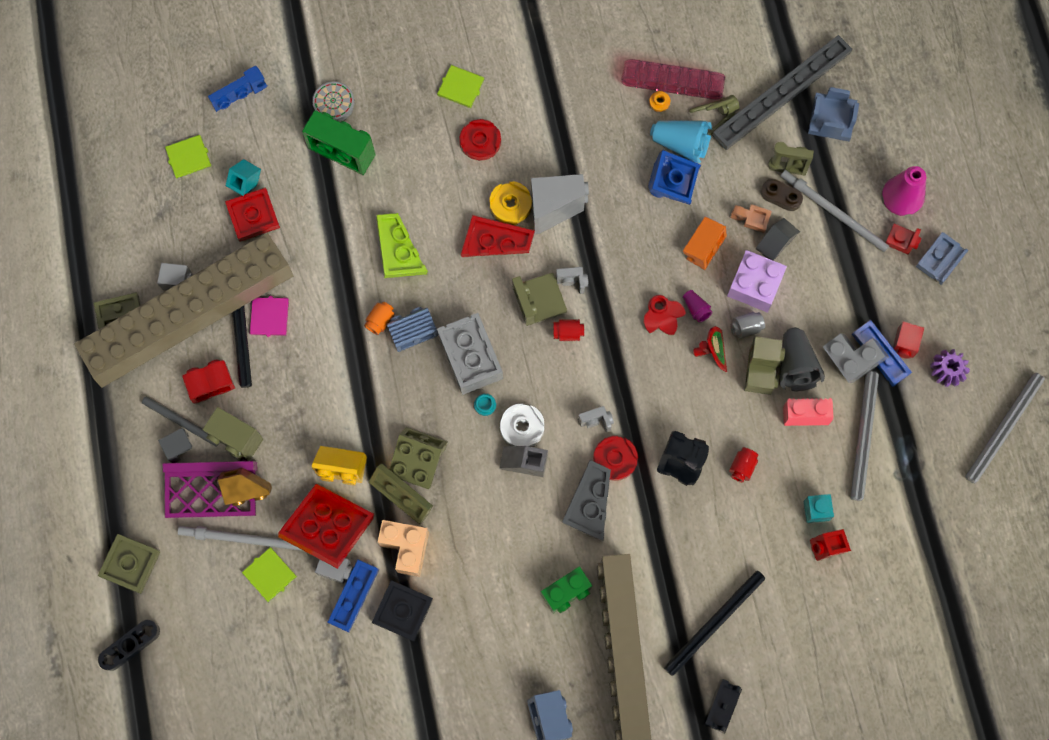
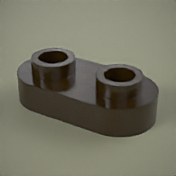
(781, 195)

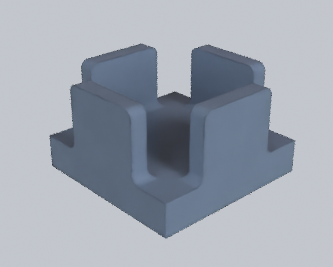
(833, 114)

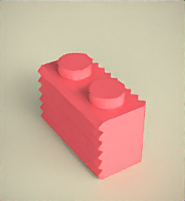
(808, 412)

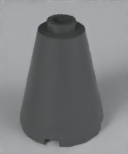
(800, 365)

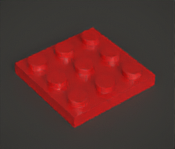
(326, 525)

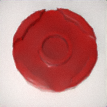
(480, 139)
(618, 455)

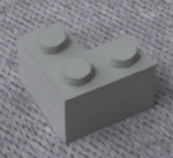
(855, 362)

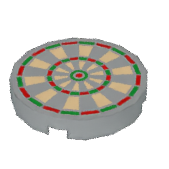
(335, 100)

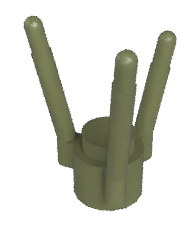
(725, 106)

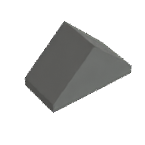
(777, 239)

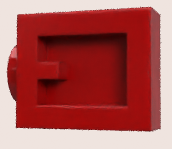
(903, 239)
(829, 544)

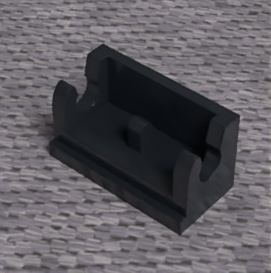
(722, 706)

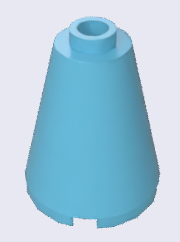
(683, 137)

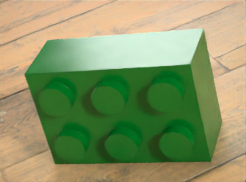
(339, 142)

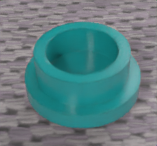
(485, 404)

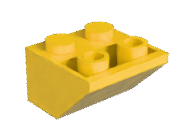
(339, 464)

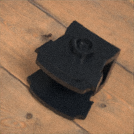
(683, 458)

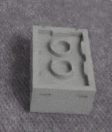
(470, 353)

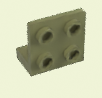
(539, 298)
(417, 457)

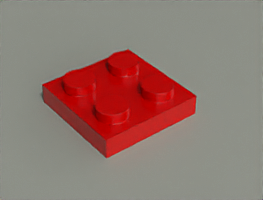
(252, 214)

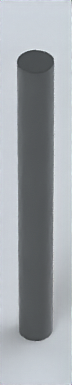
(176, 418)

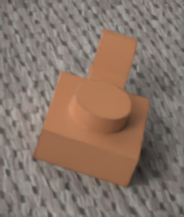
(755, 218)

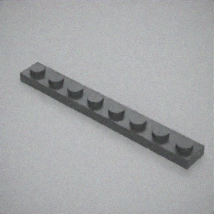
(782, 92)

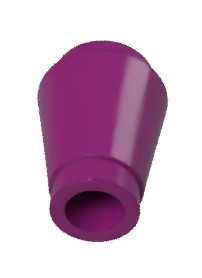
(698, 308)

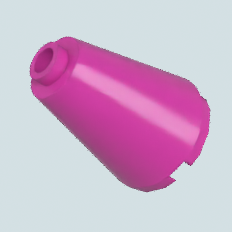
(905, 191)

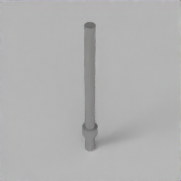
(801, 185)
(202, 533)

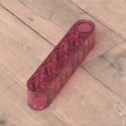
(673, 79)

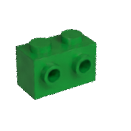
(567, 589)

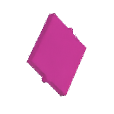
(269, 316)

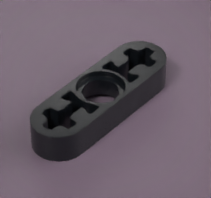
(118, 660)

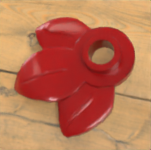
(665, 318)

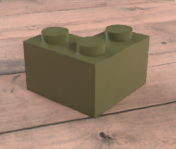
(763, 360)
(236, 435)

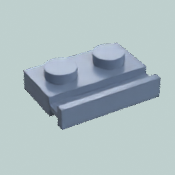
(941, 258)

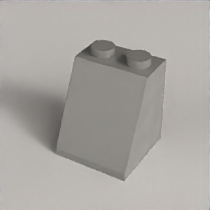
(557, 199)

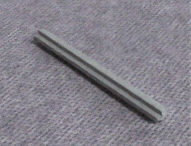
(1005, 428)
(864, 436)

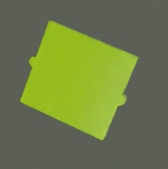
(460, 86)
(188, 156)
(269, 574)

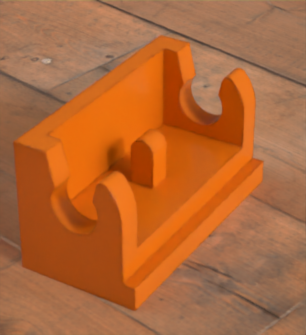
(705, 242)

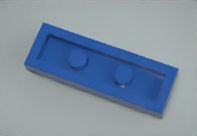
(893, 367)
(353, 596)

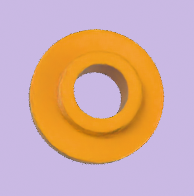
(659, 107)

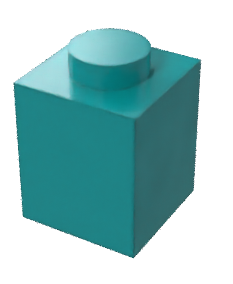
(243, 177)
(818, 508)

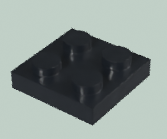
(402, 611)

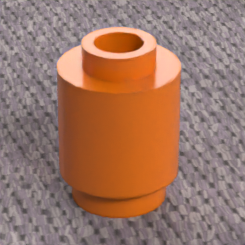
(379, 317)

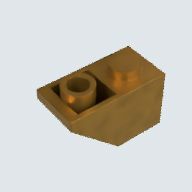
(242, 485)

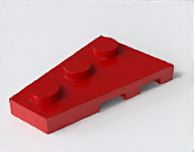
(492, 237)

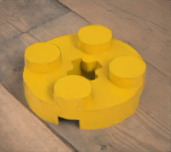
(514, 214)

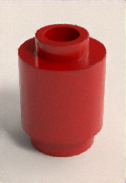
(568, 330)
(744, 465)

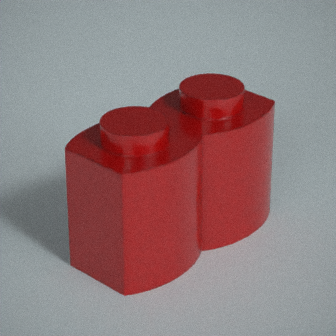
(208, 381)

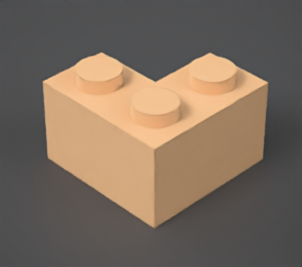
(410, 542)

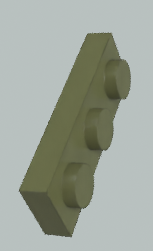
(400, 494)

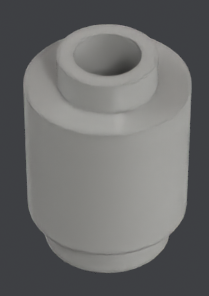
(747, 325)

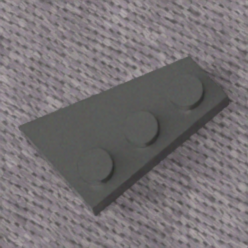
(589, 501)

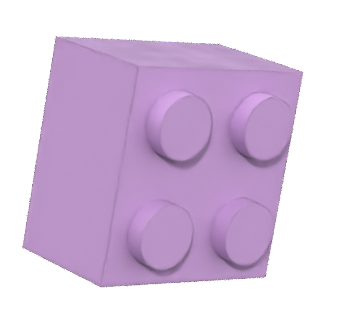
(757, 281)

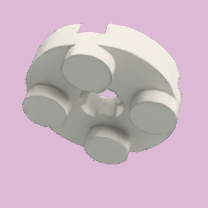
(524, 414)

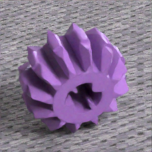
(948, 375)

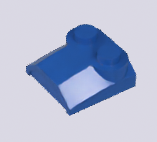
(673, 177)

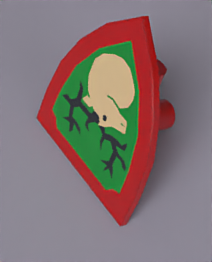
(714, 346)

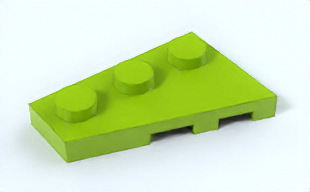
(396, 248)

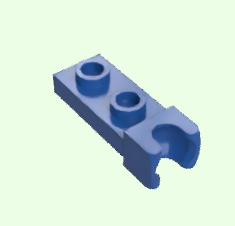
(251, 82)

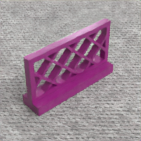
(203, 469)

